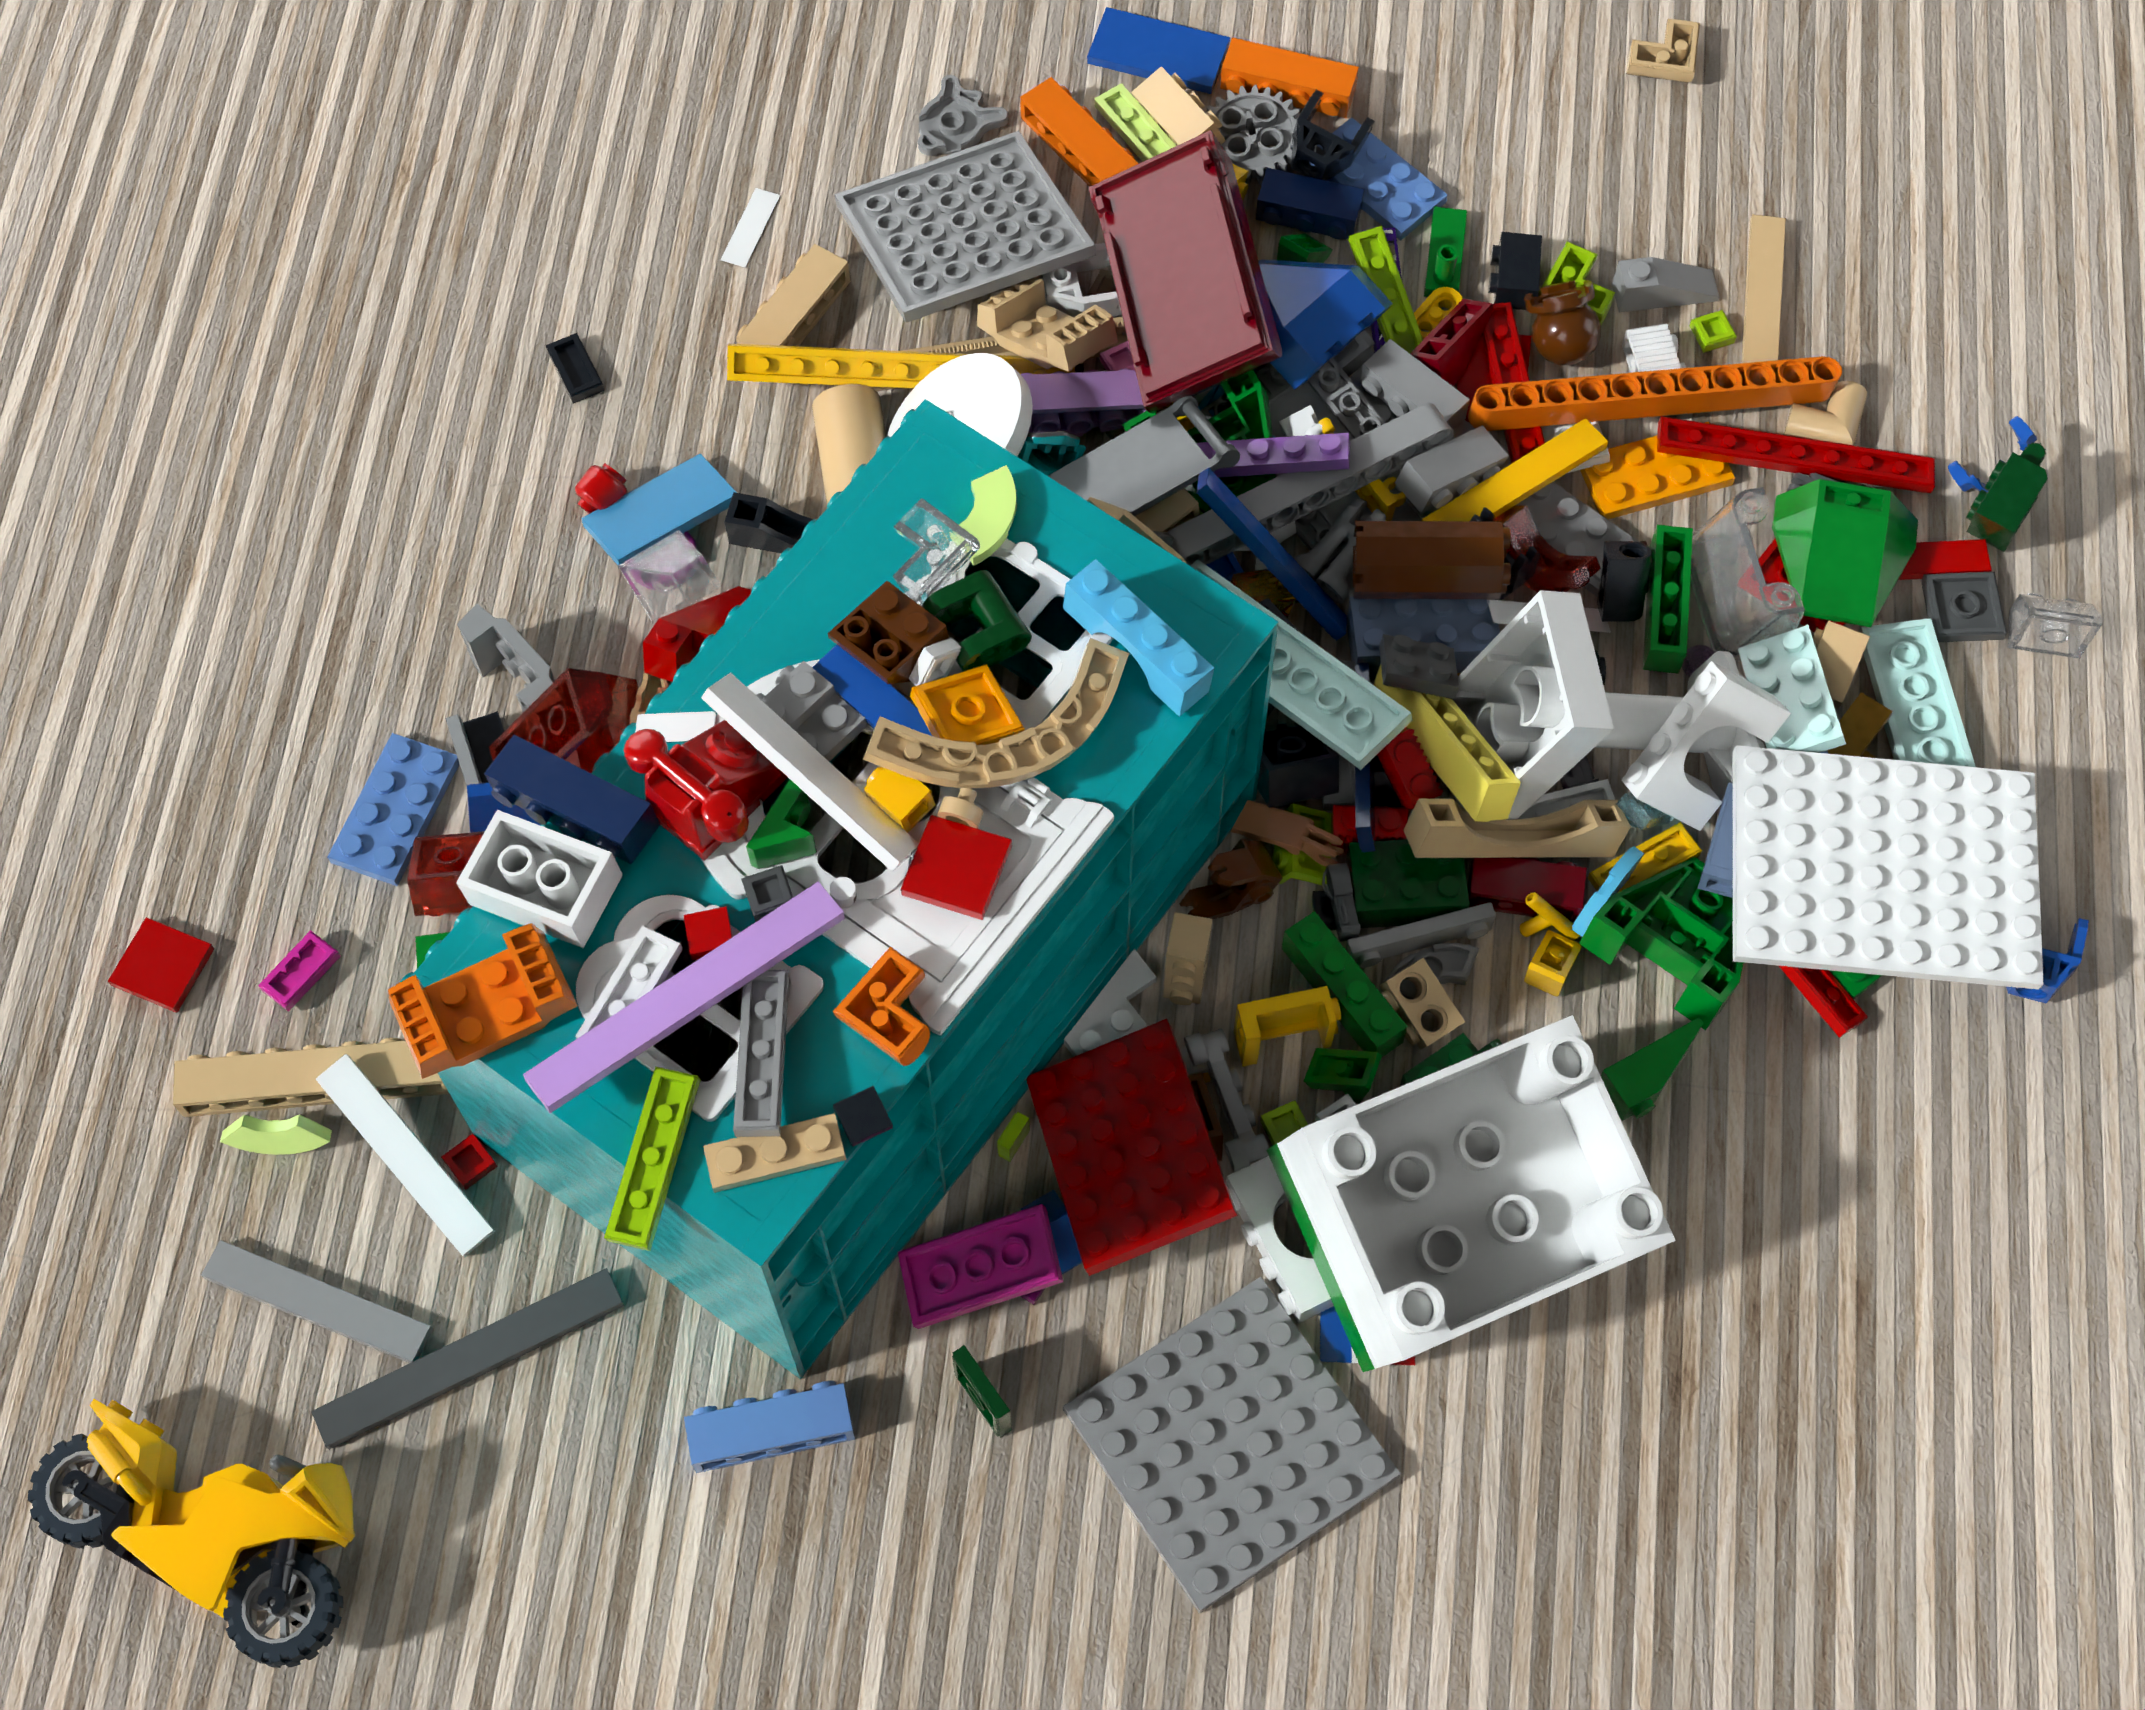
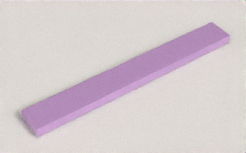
(683, 997)

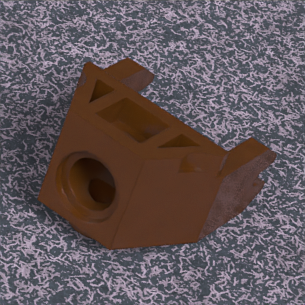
(1239, 880)

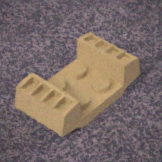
(1040, 332)

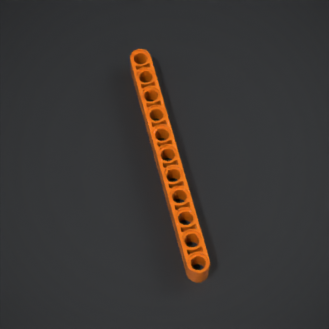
(1654, 393)

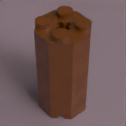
(1430, 560)

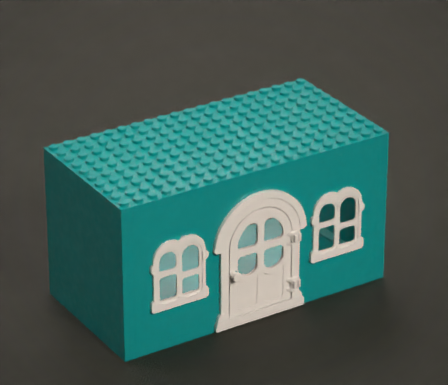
(1088, 878)

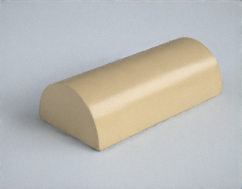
(847, 432)

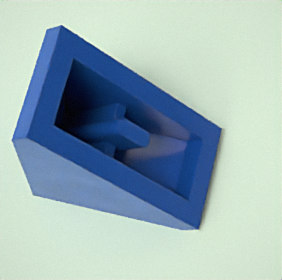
(1061, 1230)

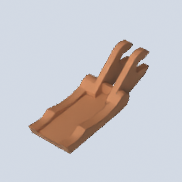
(1287, 831)

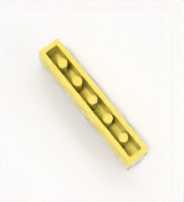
(1458, 753)

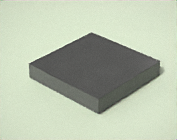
(1964, 606)

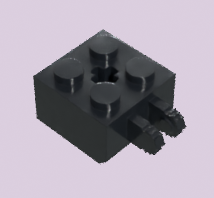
(1296, 767)

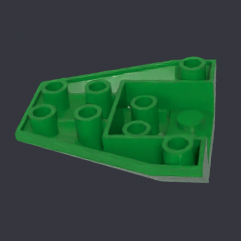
(1843, 547)

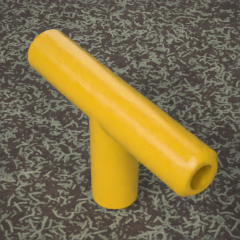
(1547, 917)

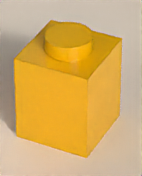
(899, 797)

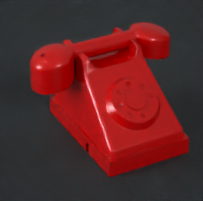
(704, 785)

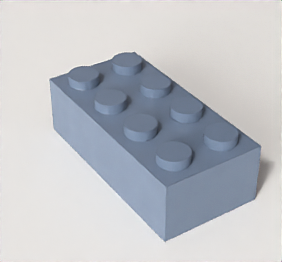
(1454, 622)

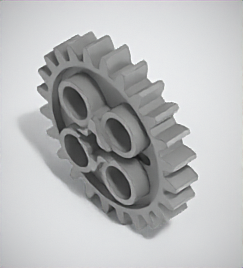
(1254, 134)

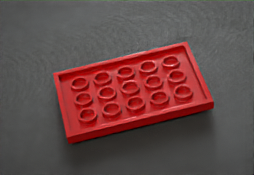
(1130, 1147)

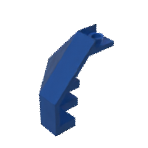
(1318, 312)

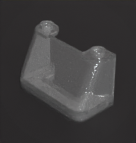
(1730, 583)

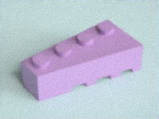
(1083, 400)

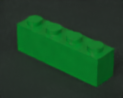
(1668, 599)
(1327, 963)

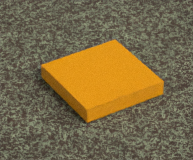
(967, 707)

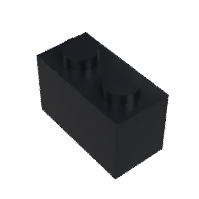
(1517, 268)

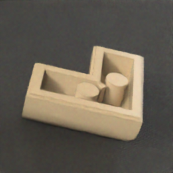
(1667, 61)
(1837, 423)

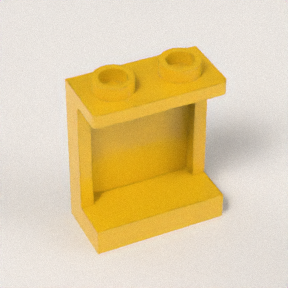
(1285, 1016)

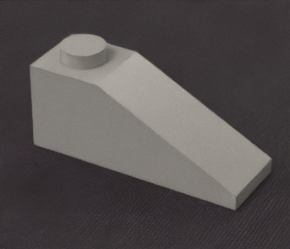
(1661, 284)

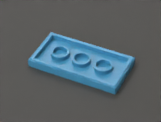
(660, 508)

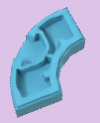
(1615, 881)

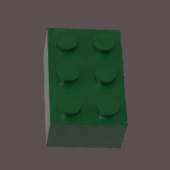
(1401, 889)

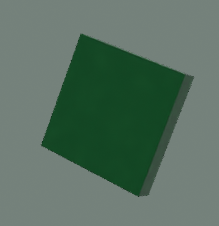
(982, 1392)

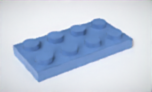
(1394, 189)
(394, 809)

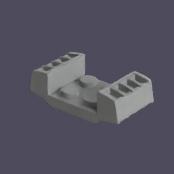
(498, 642)

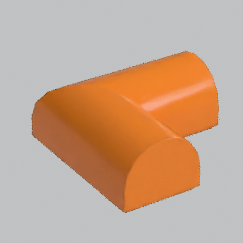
(876, 1012)

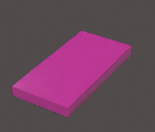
(980, 1266)

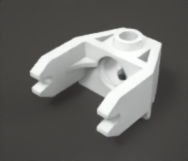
(1064, 291)

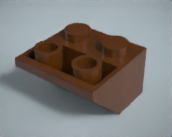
(888, 633)

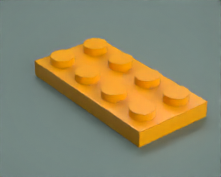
(1646, 478)

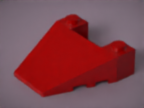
(679, 635)

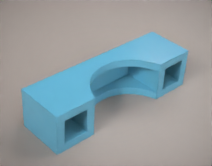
(1168, 661)

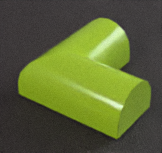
(1575, 264)

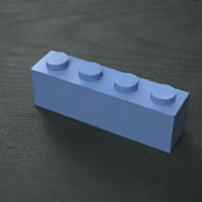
(769, 1427)

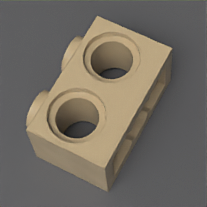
(1429, 998)

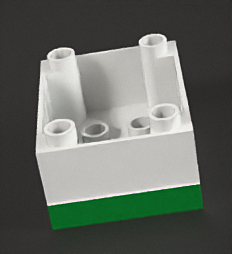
(1469, 1194)

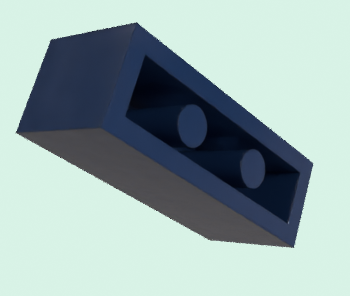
(1309, 204)

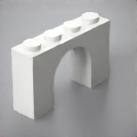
(1712, 702)
(1257, 1198)

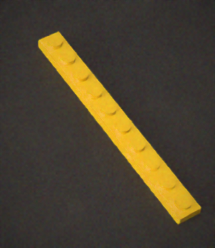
(845, 366)

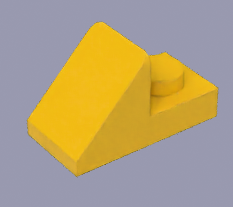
(1552, 963)

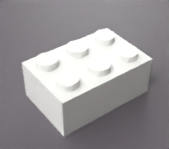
(540, 878)

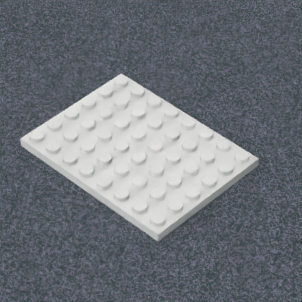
(1886, 867)

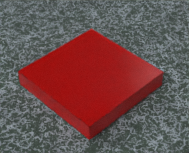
(956, 867)
(161, 965)

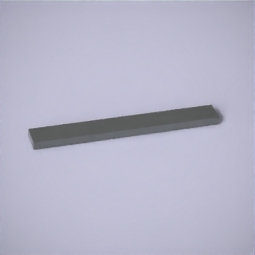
(466, 1359)

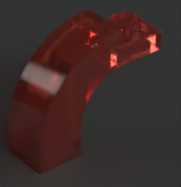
(1554, 569)

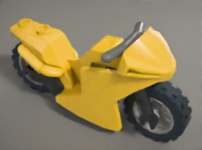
(226, 1546)

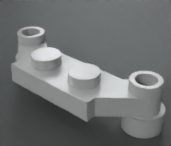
(1245, 1146)

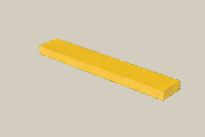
(1526, 474)

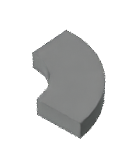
(1447, 960)

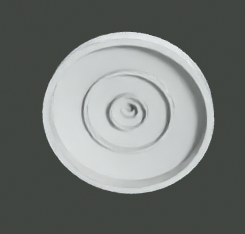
(981, 394)

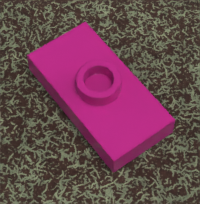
(299, 970)

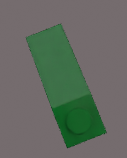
(1641, 1077)

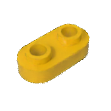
(1430, 312)

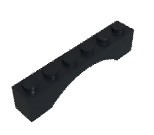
(762, 524)

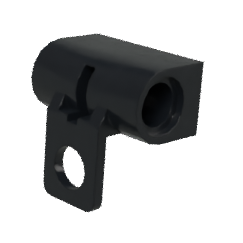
(1624, 580)

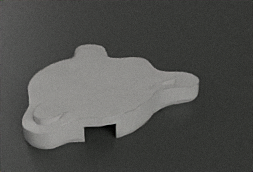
(956, 119)

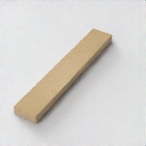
(1763, 289)

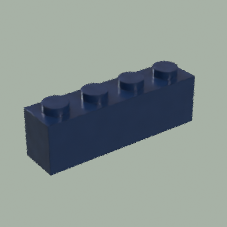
(571, 799)

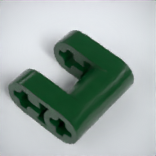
(1002, 627)

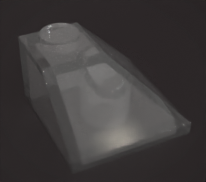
(669, 576)

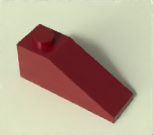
(1454, 340)

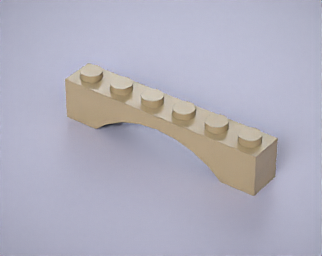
(1583, 830)

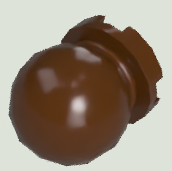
(1565, 324)

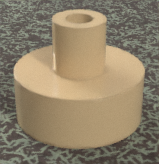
(961, 808)

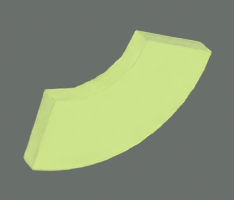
(992, 511)
(276, 1136)

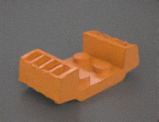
(482, 1004)

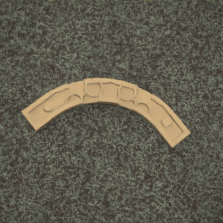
(1013, 757)

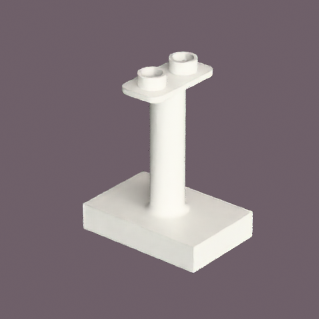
(1546, 706)

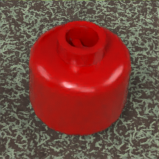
(600, 488)

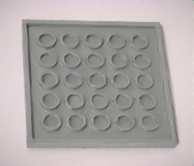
(964, 226)
(1230, 1443)

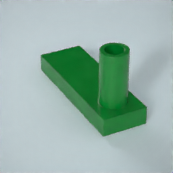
(1445, 249)

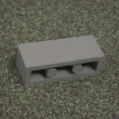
(1408, 384)
(1450, 469)

